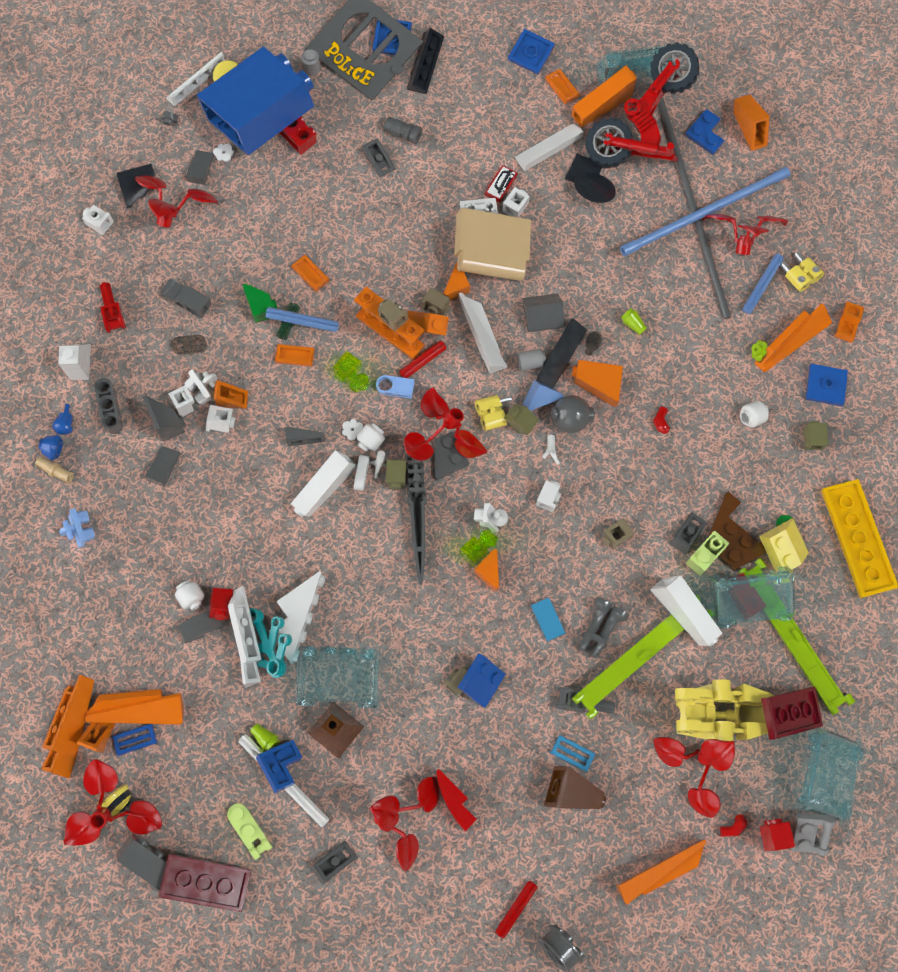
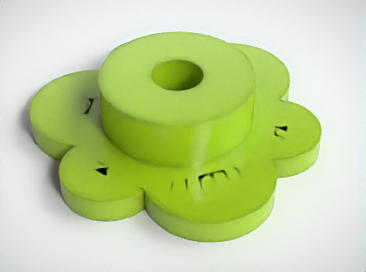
(759, 350)

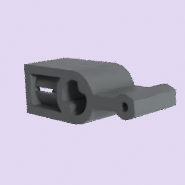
(186, 298)

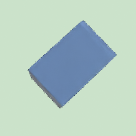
(540, 395)

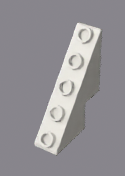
(298, 607)

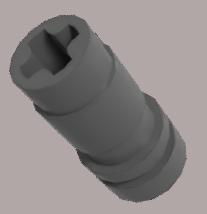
(401, 129)

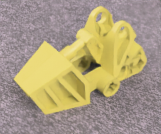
(699, 714)

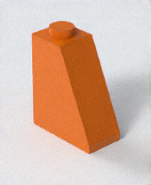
(752, 121)
(430, 322)
(599, 379)

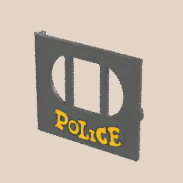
(346, 63)

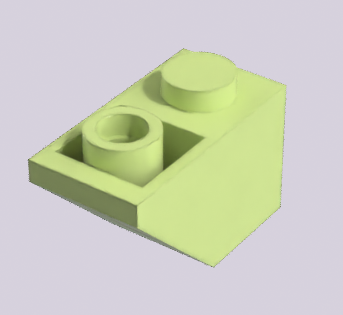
(707, 553)

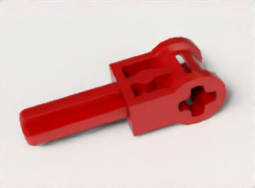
(111, 311)

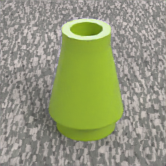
(634, 321)
(264, 737)

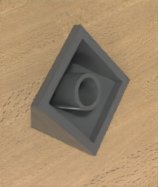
(543, 312)

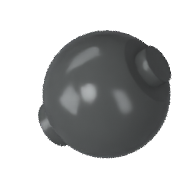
(572, 414)

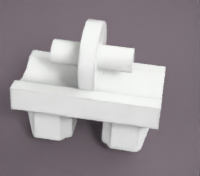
(205, 383)
(490, 517)

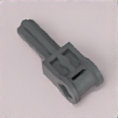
(566, 702)

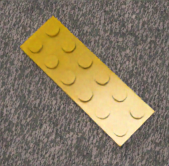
(859, 538)

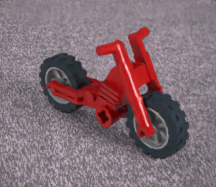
(641, 112)

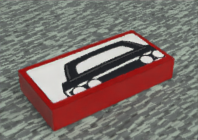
(501, 183)

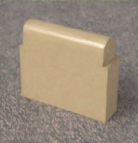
(492, 244)

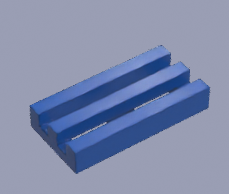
(151, 734)

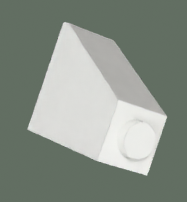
(75, 360)

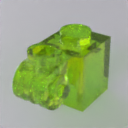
(347, 369)
(476, 549)

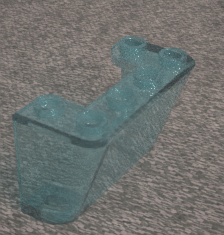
(338, 676)

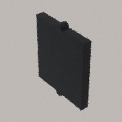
(582, 165)

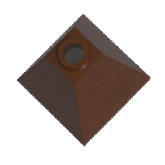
(339, 738)
(572, 791)

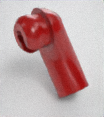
(660, 422)
(736, 829)

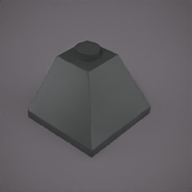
(165, 419)

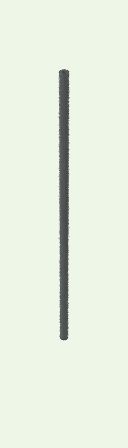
(693, 207)

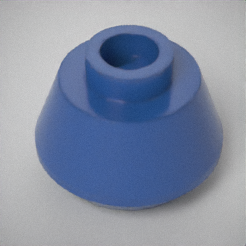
(51, 446)

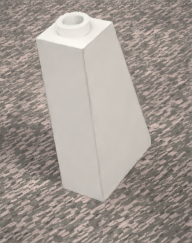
(324, 483)
(687, 609)

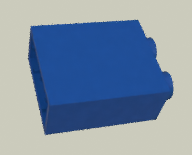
(257, 99)

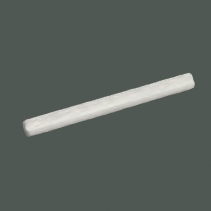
(294, 791)

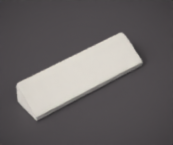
(195, 80)
(549, 146)

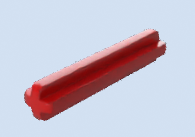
(423, 359)
(516, 909)

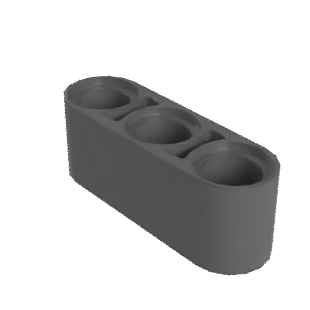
(103, 400)

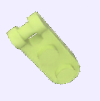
(248, 829)

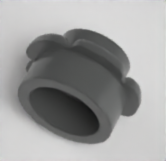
(169, 118)

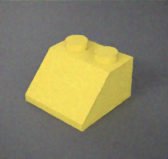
(784, 545)

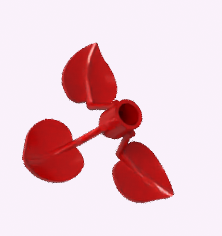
(166, 211)
(745, 241)
(435, 406)
(713, 752)
(387, 816)
(85, 829)

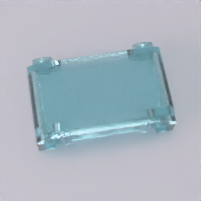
(636, 60)
(753, 597)
(830, 775)

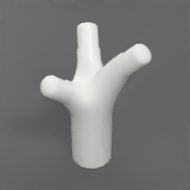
(551, 449)
(379, 462)

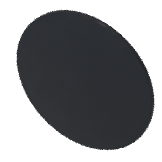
(595, 187)

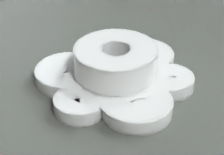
(227, 149)
(353, 424)

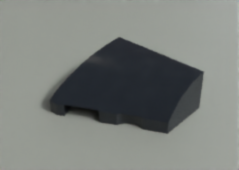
(130, 187)

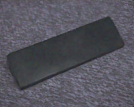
(425, 61)
(562, 353)

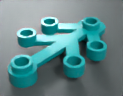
(276, 666)

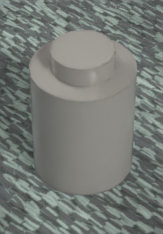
(310, 62)
(531, 359)

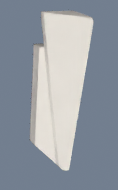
(482, 334)
(245, 637)

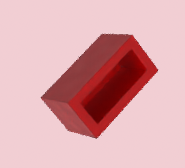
(776, 835)

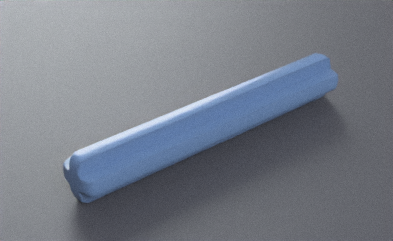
(763, 283)
(302, 319)

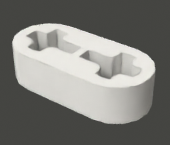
(361, 472)

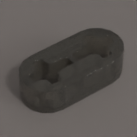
(187, 341)

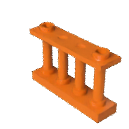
(404, 338)

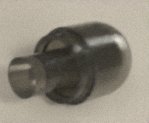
(593, 342)

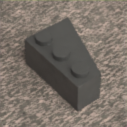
(142, 860)

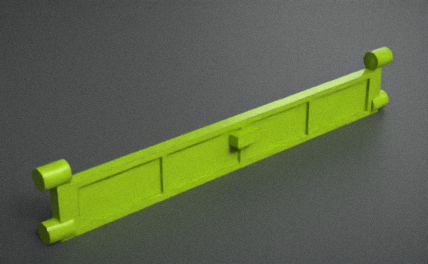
(806, 657)
(629, 663)

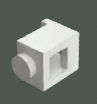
(510, 204)
(97, 219)
(182, 400)
(220, 419)
(549, 495)

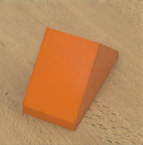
(457, 284)
(230, 396)
(488, 570)
(96, 736)

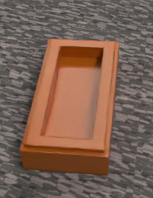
(562, 86)
(310, 273)
(294, 355)

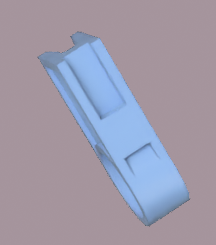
(401, 386)

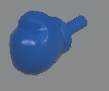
(63, 422)

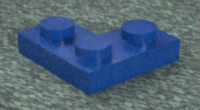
(702, 133)
(274, 764)

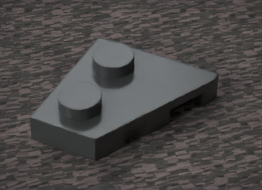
(447, 457)

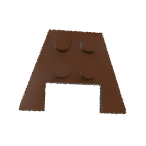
(741, 546)

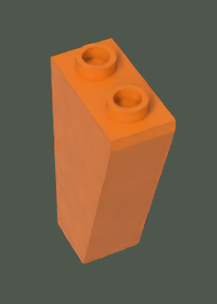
(605, 97)

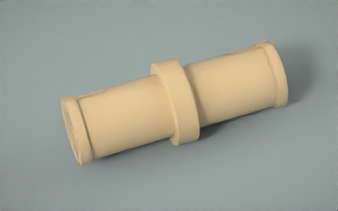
(54, 469)

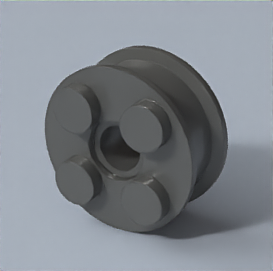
(560, 948)

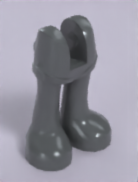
(602, 608)

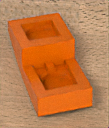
(849, 322)

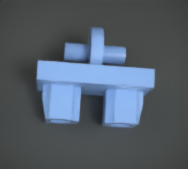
(81, 535)

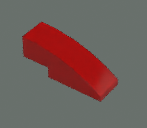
(454, 801)

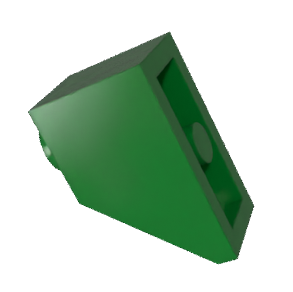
(258, 302)

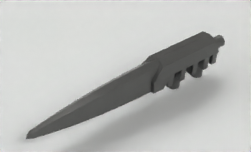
(417, 500)

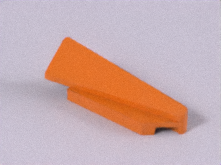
(794, 336)
(137, 708)
(67, 728)
(661, 872)

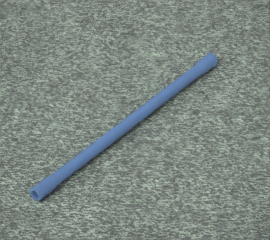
(635, 245)

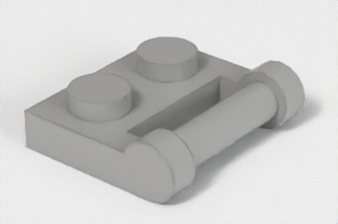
(806, 830)

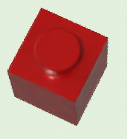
(219, 603)

